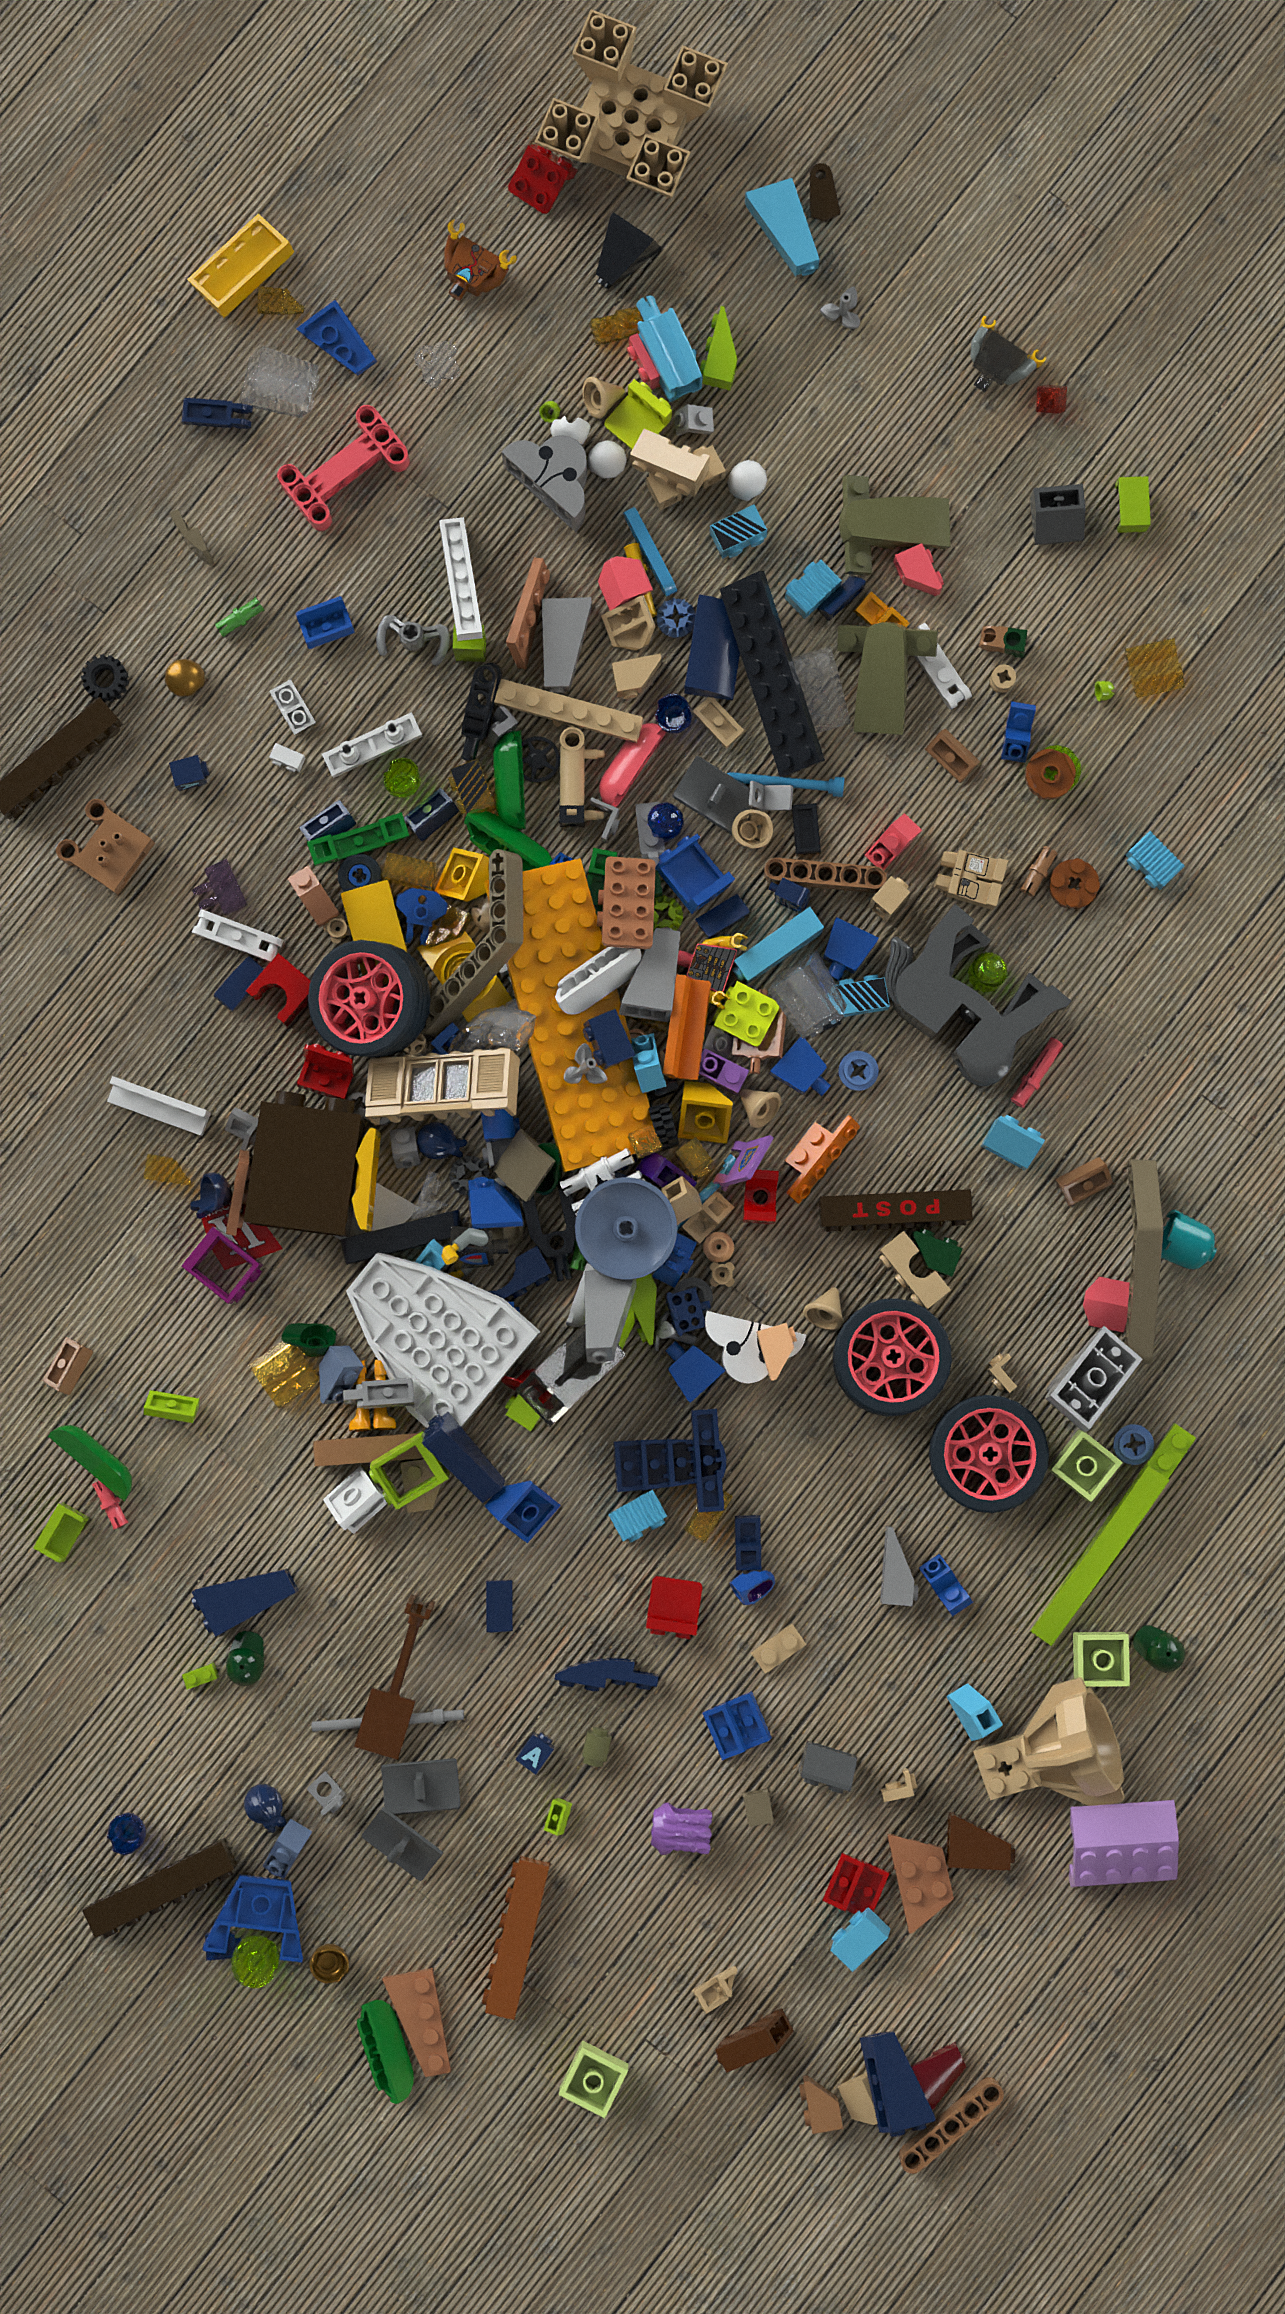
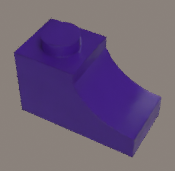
(661, 1171)

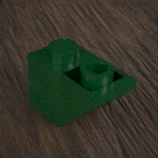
(937, 1254)

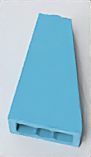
(785, 224)
(778, 946)

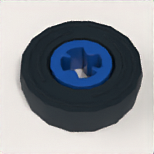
(352, 865)

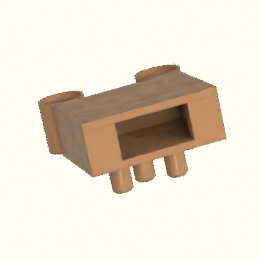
(111, 852)

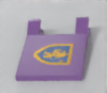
(746, 1163)

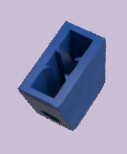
(847, 948)
(801, 1069)
(692, 1370)

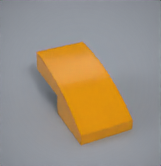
(874, 611)

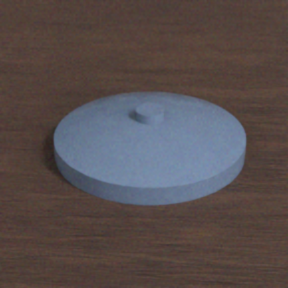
(625, 1228)

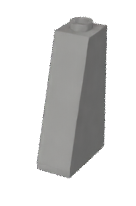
(563, 636)
(653, 983)
(605, 1313)

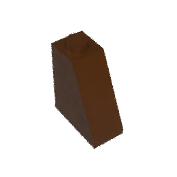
(975, 1846)
(754, 2041)

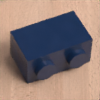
(608, 1039)

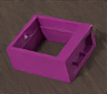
(203, 1250)

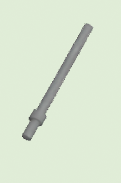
(438, 1716)

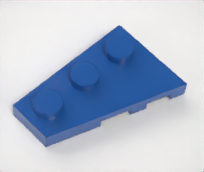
(338, 337)

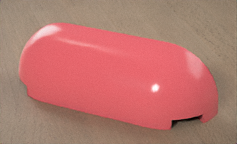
(629, 764)

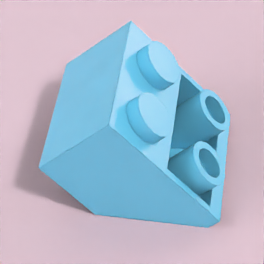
(1013, 1142)

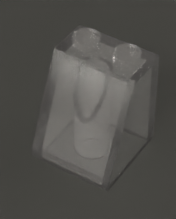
(279, 383)
(808, 995)

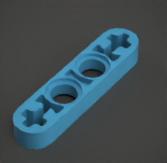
(650, 551)

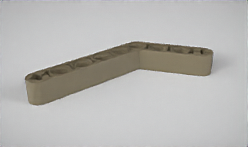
(492, 952)
(1145, 1257)

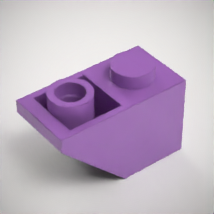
(722, 1072)

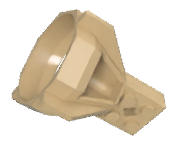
(1072, 1758)

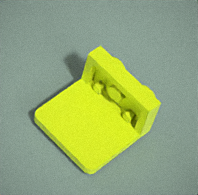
(638, 412)
(746, 1014)

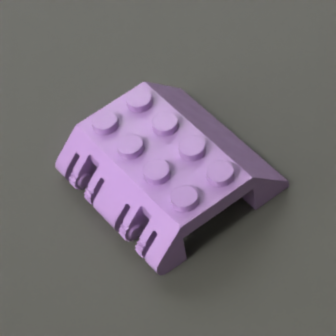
(1124, 1843)

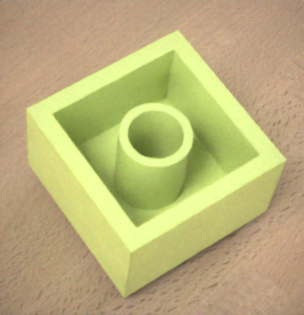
(1084, 1465)
(1101, 1658)
(593, 2079)

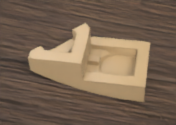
(715, 1990)

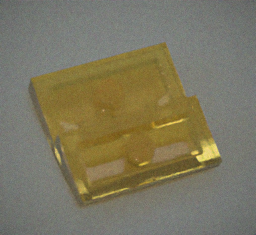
(1154, 668)
(284, 1373)

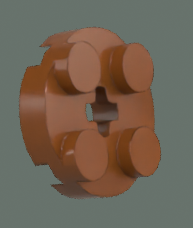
(1054, 760)
(1088, 884)

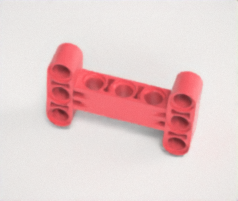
(344, 467)

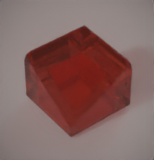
(1051, 399)

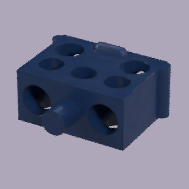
(790, 895)
(679, 1312)

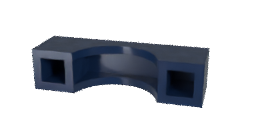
(529, 1269)

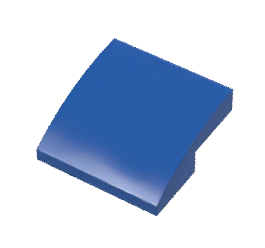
(737, 1725)

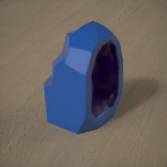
(752, 1586)

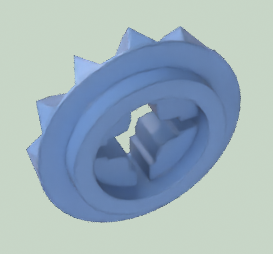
(668, 626)
(859, 1059)
(1142, 1452)

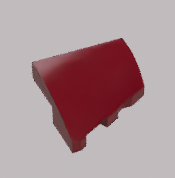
(939, 2072)

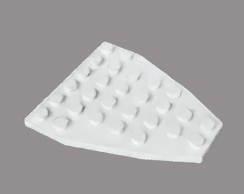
(439, 1333)

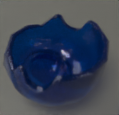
(673, 713)
(665, 821)
(126, 1833)

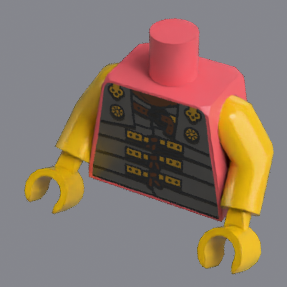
(713, 963)

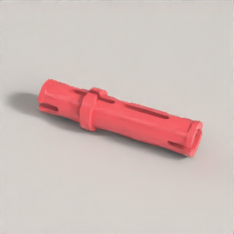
(1040, 1067)

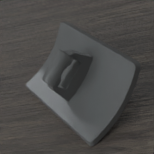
(713, 793)
(421, 1786)
(402, 1844)

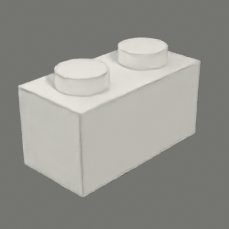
(284, 756)

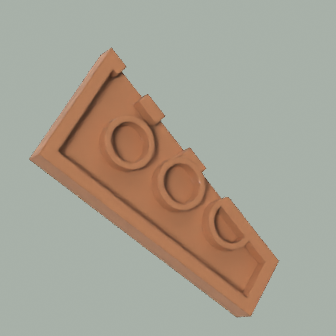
(527, 613)
(419, 2011)

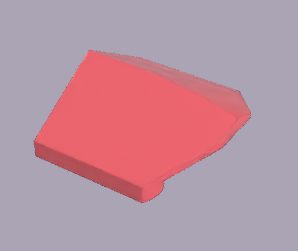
(623, 581)
(1107, 1304)

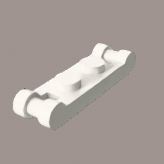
(943, 676)
(237, 936)

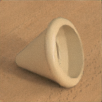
(600, 396)
(760, 1106)
(825, 1311)

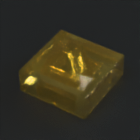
(645, 1141)

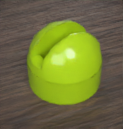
(546, 407)
(1103, 690)

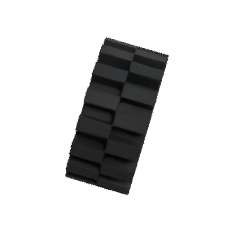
(105, 663)
(664, 1126)

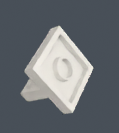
(355, 1500)

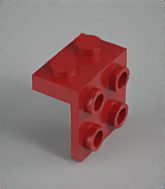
(541, 177)
(326, 1072)
(674, 1606)

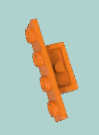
(816, 1153)

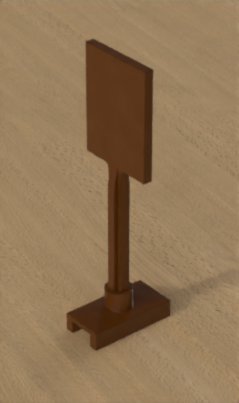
(388, 1712)

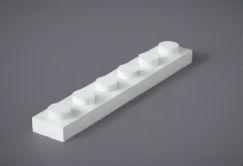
(460, 579)

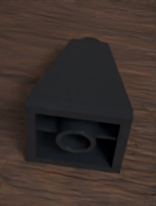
(623, 251)

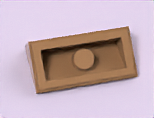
(952, 755)
(1084, 1181)
(67, 1366)

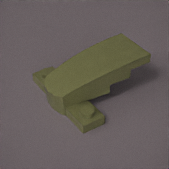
(888, 523)
(884, 671)

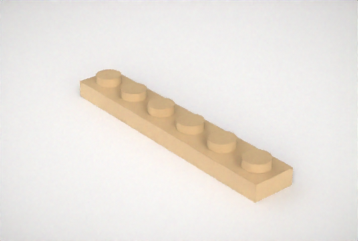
(569, 710)

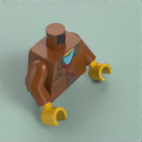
(472, 266)

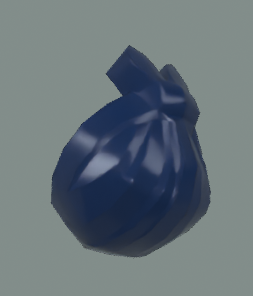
(439, 1141)
(214, 1194)
(264, 1806)

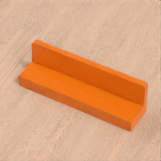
(686, 1028)

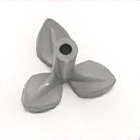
(847, 301)
(587, 1066)
(666, 1330)

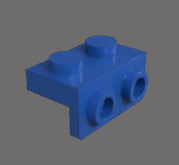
(325, 622)

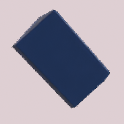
(841, 597)
(431, 814)
(331, 821)
(723, 916)
(499, 1606)

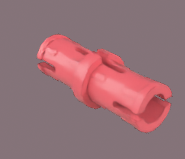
(110, 1505)

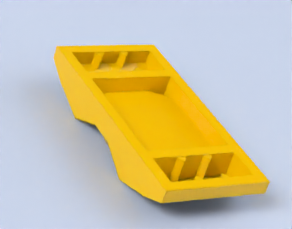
(447, 957)
(366, 1179)

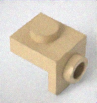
(1001, 1379)

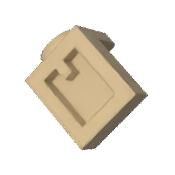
(895, 1790)

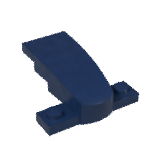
(676, 1462)

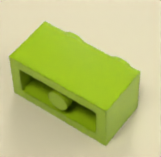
(200, 1676)
(558, 1816)

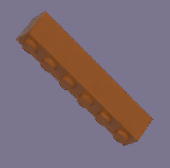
(517, 1937)

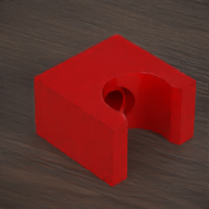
(283, 975)
(761, 1213)

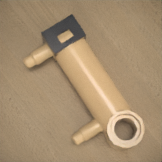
(573, 780)

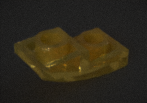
(616, 327)
(703, 1523)

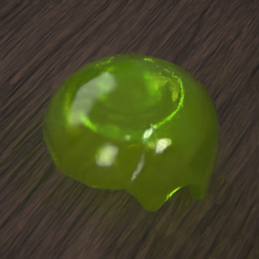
(402, 778)
(987, 972)

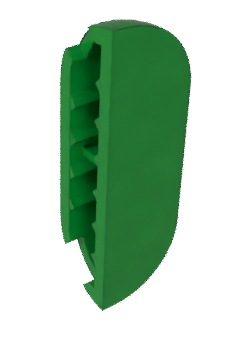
(509, 780)
(491, 833)
(94, 1458)
(386, 2050)

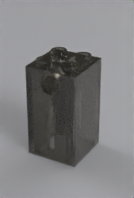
(565, 1377)

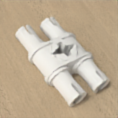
(601, 1169)

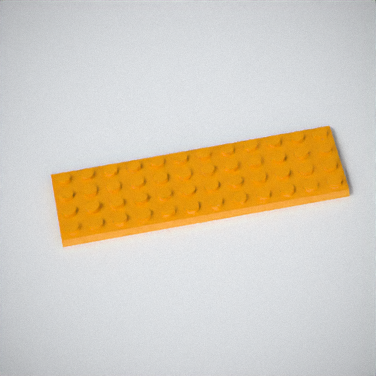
(558, 938)

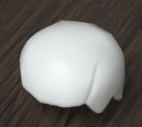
(578, 429)
(607, 459)
(747, 480)

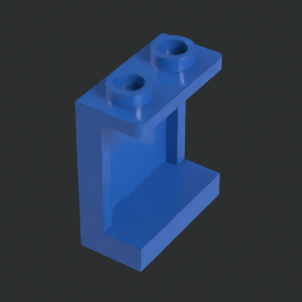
(692, 874)

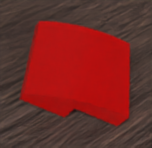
(855, 1885)

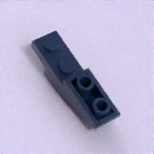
(594, 1674)

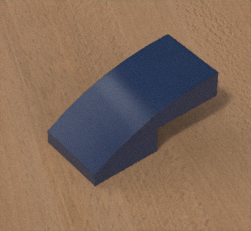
(234, 988)
(748, 1542)

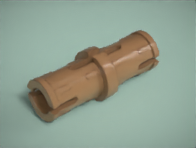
(1038, 871)

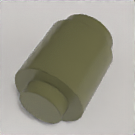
(596, 1747)

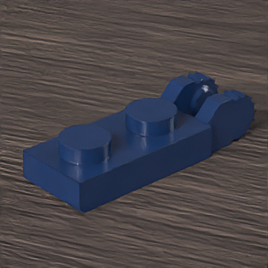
(214, 413)

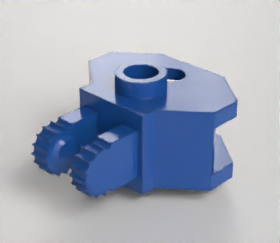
(419, 913)
(677, 1262)

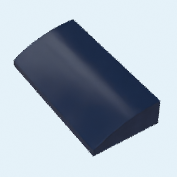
(712, 652)

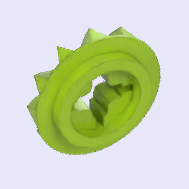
(674, 912)

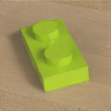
(171, 1406)

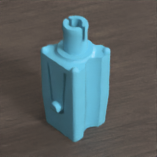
(668, 350)

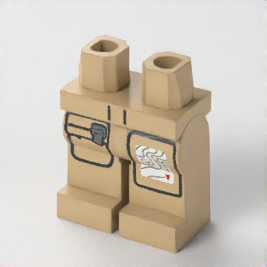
(972, 878)

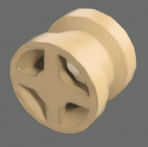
(1000, 683)
(421, 1042)

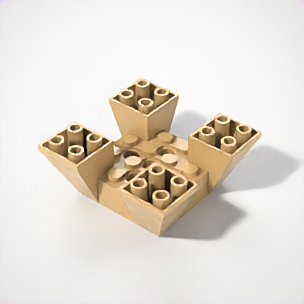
(669, 104)

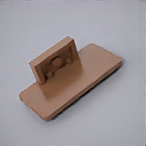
(627, 903)

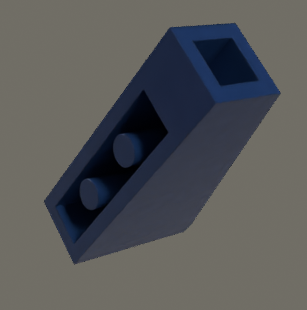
(462, 1456)
(238, 1600)
(893, 2086)

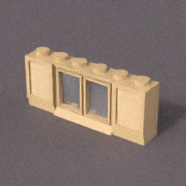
(442, 1084)

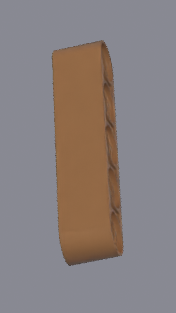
(836, 869)
(360, 1449)
(948, 2137)

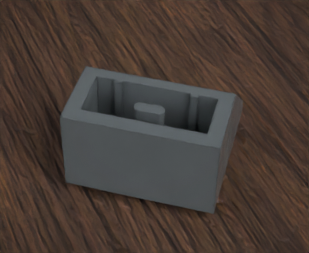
(1058, 514)
(827, 1766)

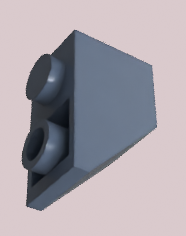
(338, 1373)
(286, 1849)

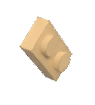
(718, 722)
(778, 1648)

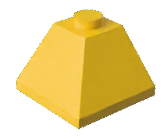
(464, 875)
(704, 1113)

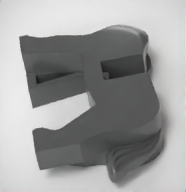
(929, 996)

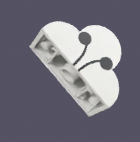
(741, 1348)

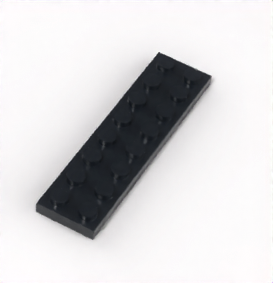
(772, 674)

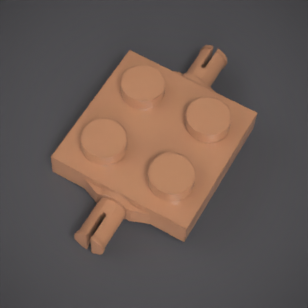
(770, 1046)

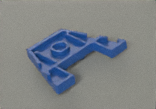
(258, 1905)

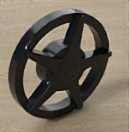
(538, 760)

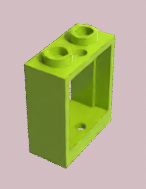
(390, 1493)

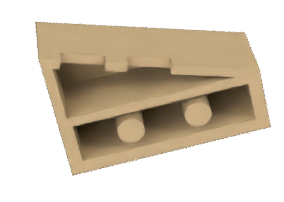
(670, 463)

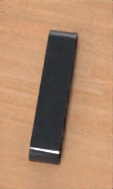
(400, 1237)

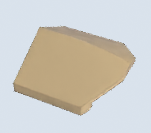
(630, 624)
(858, 2099)

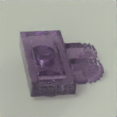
(224, 886)

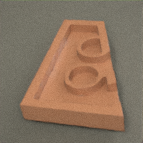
(239, 1195)

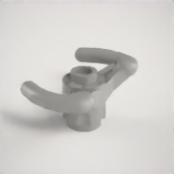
(413, 636)

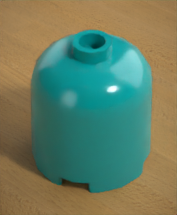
(1187, 1241)

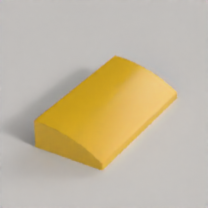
(241, 265)
(373, 917)

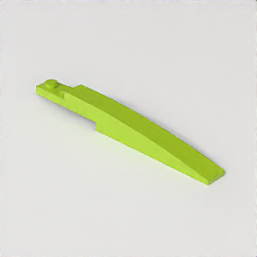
(1113, 1534)

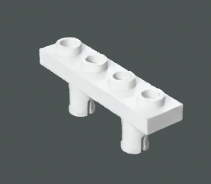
(372, 745)

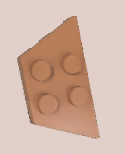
(920, 1879)

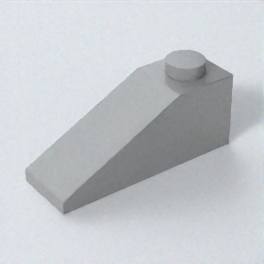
(897, 1579)

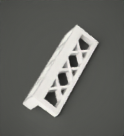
(158, 1106)

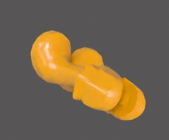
(381, 1419)

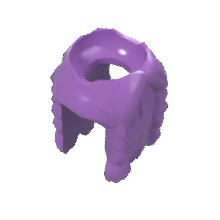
(681, 1829)

